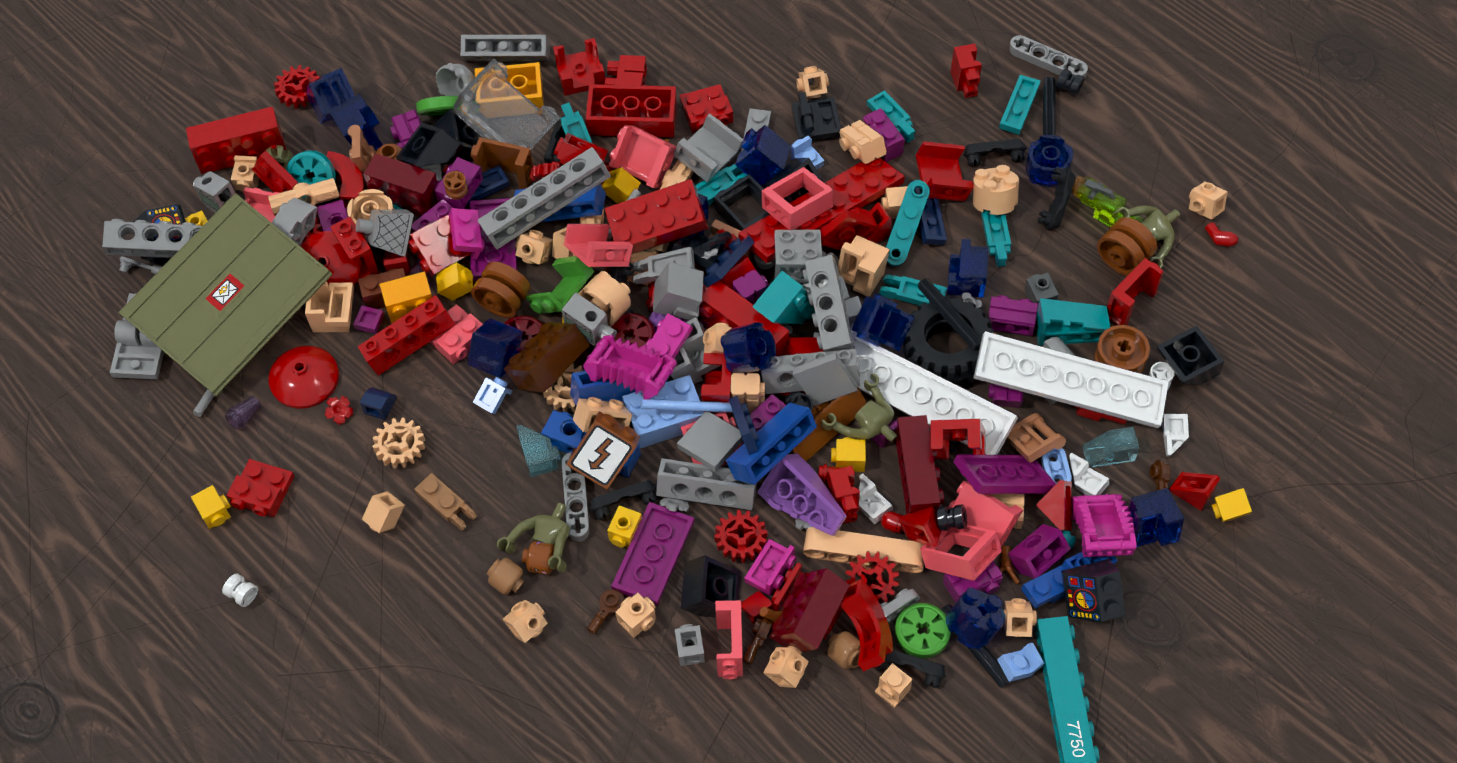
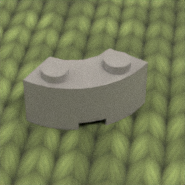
(295, 219)

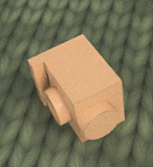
(242, 174)
(893, 685)

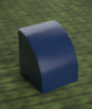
(377, 403)

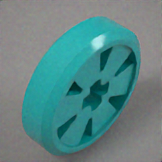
(315, 162)

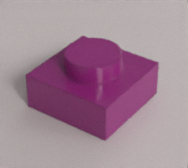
(368, 319)

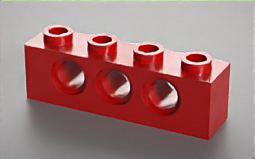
(406, 335)

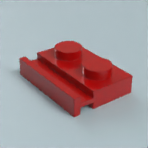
(273, 174)

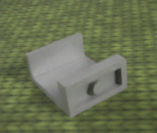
(709, 148)

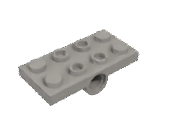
(134, 353)

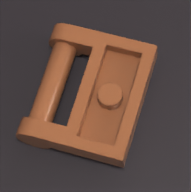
(361, 151)
(1029, 443)

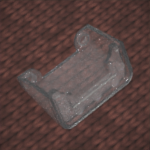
(501, 111)

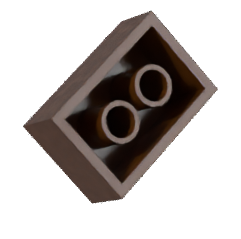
(546, 356)

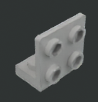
(795, 248)

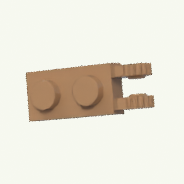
(444, 501)

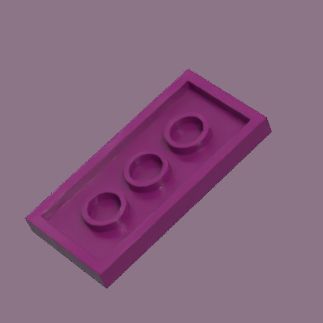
(504, 254)
(1003, 474)
(653, 553)

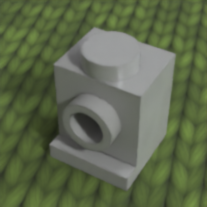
(689, 654)

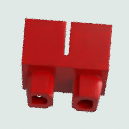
(966, 70)
(629, 71)
(842, 489)

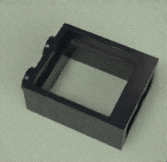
(734, 193)

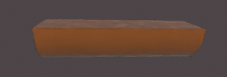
(843, 408)

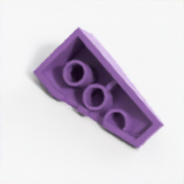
(800, 492)

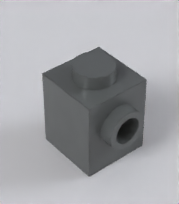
(1039, 287)

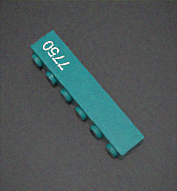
(1064, 691)

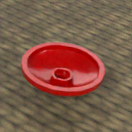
(326, 246)
(307, 386)

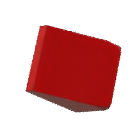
(753, 604)

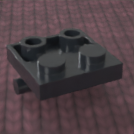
(816, 118)
(705, 249)

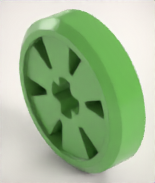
(435, 105)
(922, 616)

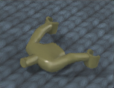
(1157, 224)
(872, 417)
(547, 530)

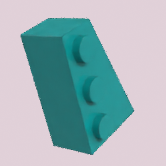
(785, 301)
(1070, 321)

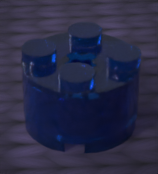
(1045, 156)
(748, 348)
(976, 618)

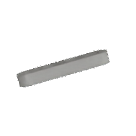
(1049, 55)
(572, 497)

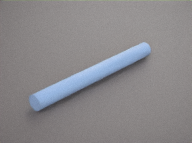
(686, 405)

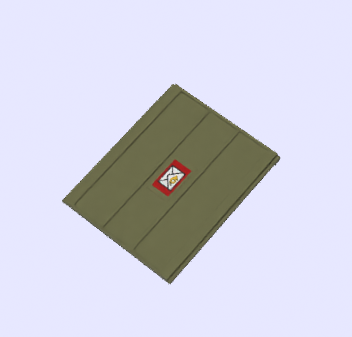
(225, 294)

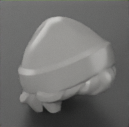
(453, 79)

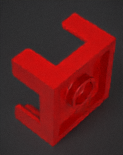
(579, 69)
(717, 383)
(957, 430)

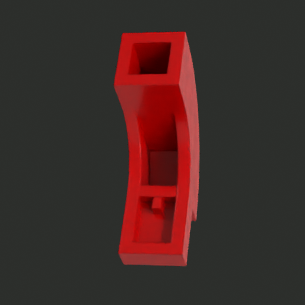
(348, 175)
(870, 624)

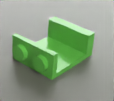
(574, 276)

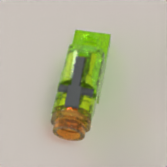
(1101, 199)

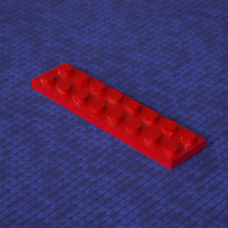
(850, 190)

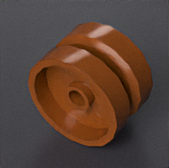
(1126, 245)
(500, 289)
(1123, 348)

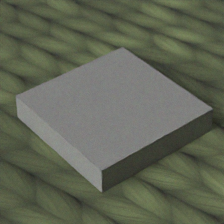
(825, 379)
(710, 440)

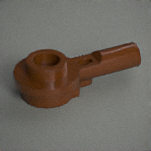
(1160, 474)
(609, 603)
(761, 628)

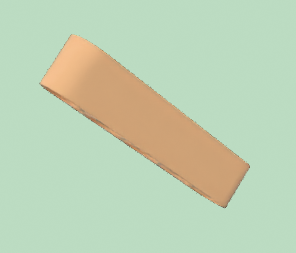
(847, 545)

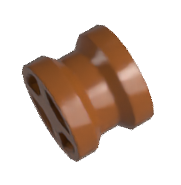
(451, 181)

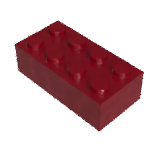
(917, 464)

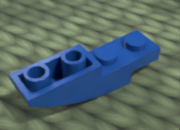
(1050, 585)

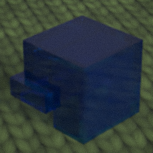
(329, 94)
(358, 113)
(763, 154)
(968, 270)
(882, 322)
(493, 347)
(1156, 518)

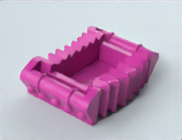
(629, 365)
(1104, 525)

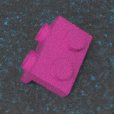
(466, 231)
(669, 336)
(770, 566)

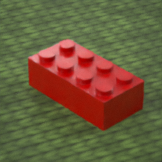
(632, 105)
(245, 134)
(657, 217)
(726, 306)

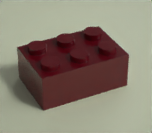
(402, 183)
(809, 610)

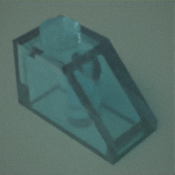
(1112, 448)
(537, 451)

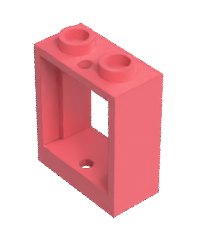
(795, 216)
(983, 550)

